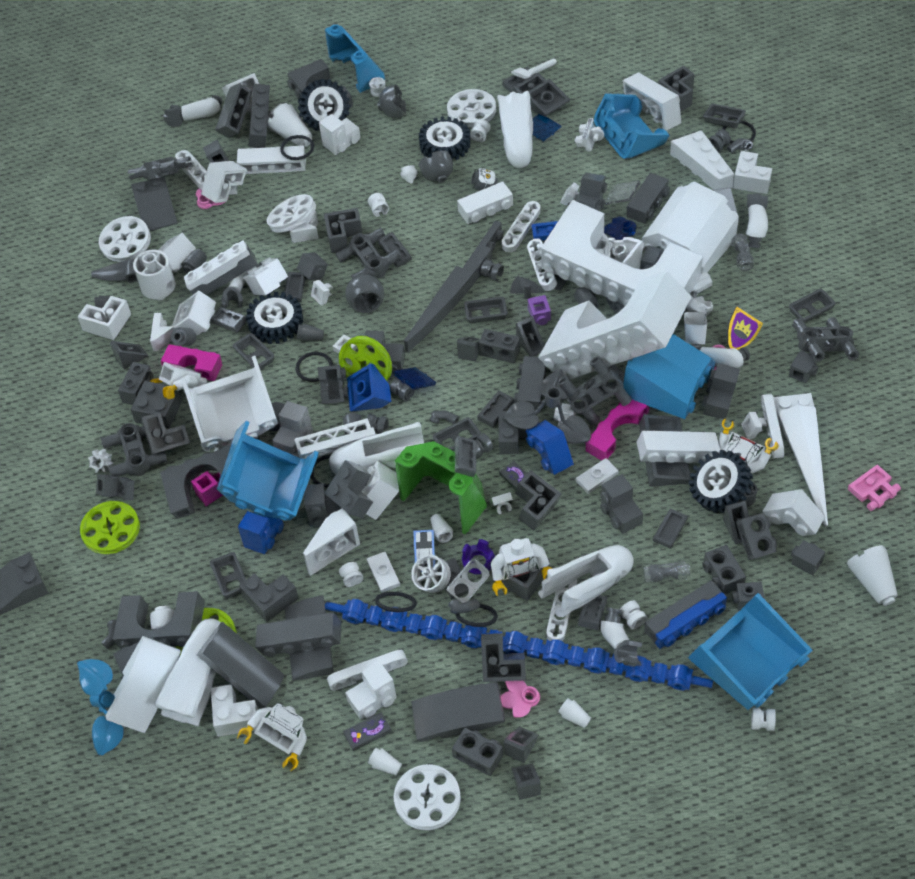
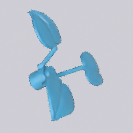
(93, 678)

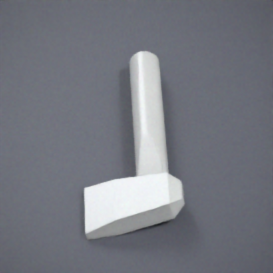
(522, 73)

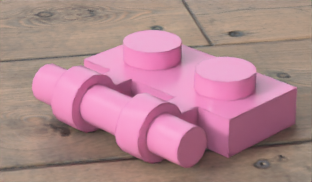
(871, 482)

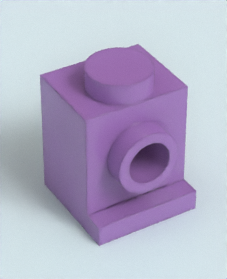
(540, 313)

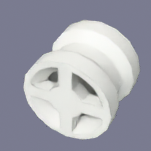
(377, 85)
(351, 574)

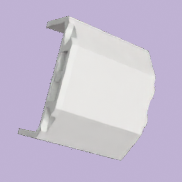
(696, 221)
(229, 402)

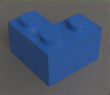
(551, 445)
(259, 531)

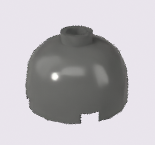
(391, 102)
(437, 167)

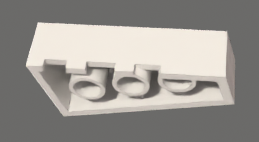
(655, 100)
(703, 159)

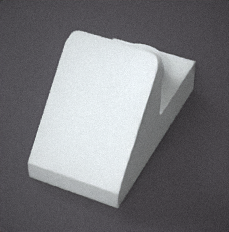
(306, 231)
(160, 332)

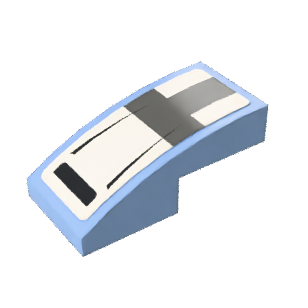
(424, 544)

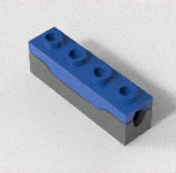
(685, 615)

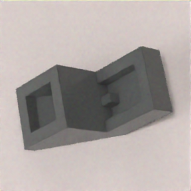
(115, 486)

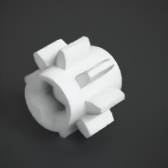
(567, 411)
(105, 460)

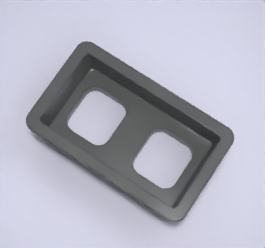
(726, 113)
(806, 302)
(485, 305)
(261, 350)
(453, 431)
(228, 559)

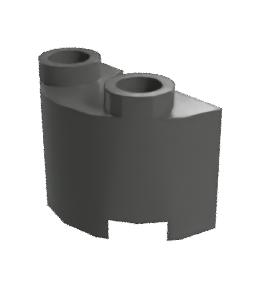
(332, 384)

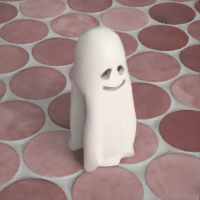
(517, 127)
(379, 447)
(604, 565)
(190, 681)

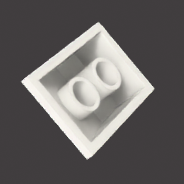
(332, 540)

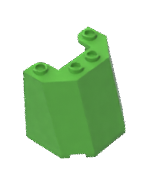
(439, 463)

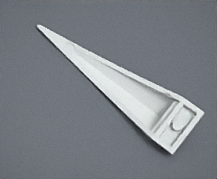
(799, 423)

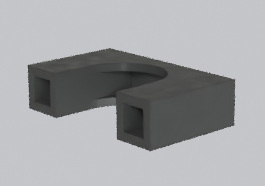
(307, 74)
(178, 479)
(132, 617)

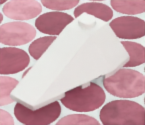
(626, 251)

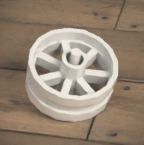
(431, 573)

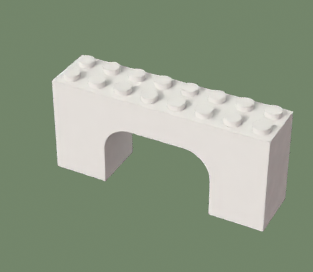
(572, 256)
(636, 330)

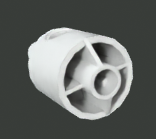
(154, 274)

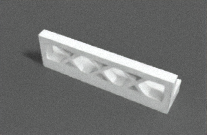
(334, 442)

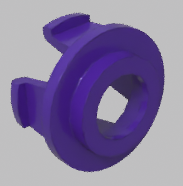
(481, 548)

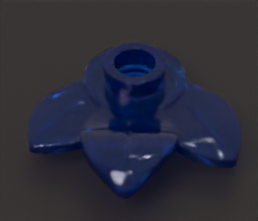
(620, 228)

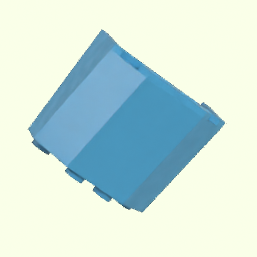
(668, 377)
(264, 477)
(751, 653)

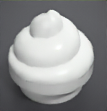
(409, 173)

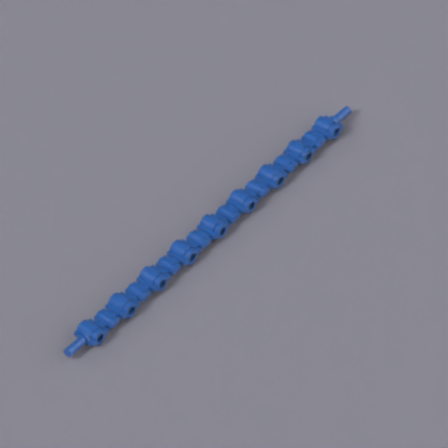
(554, 651)

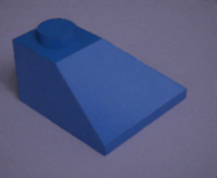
(368, 389)

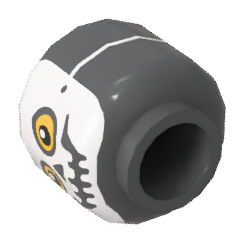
(483, 179)

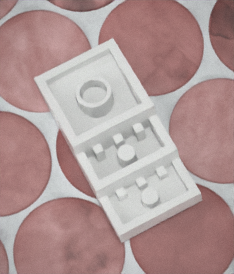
(142, 684)

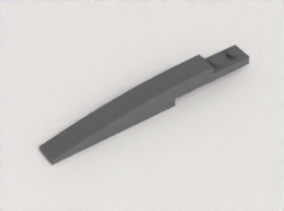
(454, 288)

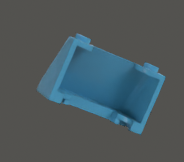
(345, 48)
(624, 128)

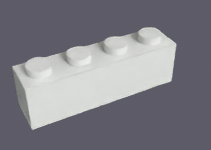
(271, 160)
(676, 446)

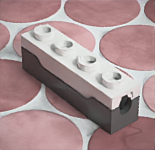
(221, 269)

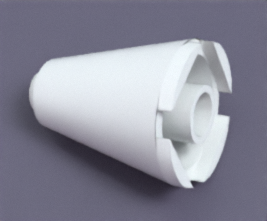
(288, 123)
(875, 574)

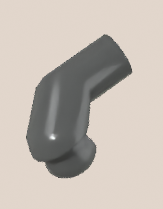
(740, 143)
(443, 414)
(468, 606)
(108, 642)

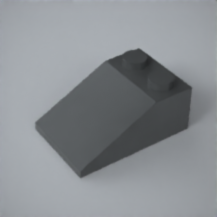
(154, 203)
(20, 583)

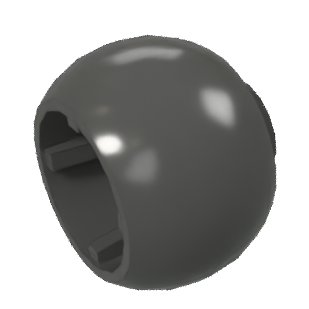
(364, 293)

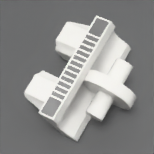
(589, 135)

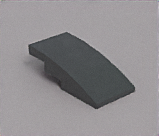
(544, 94)
(456, 709)

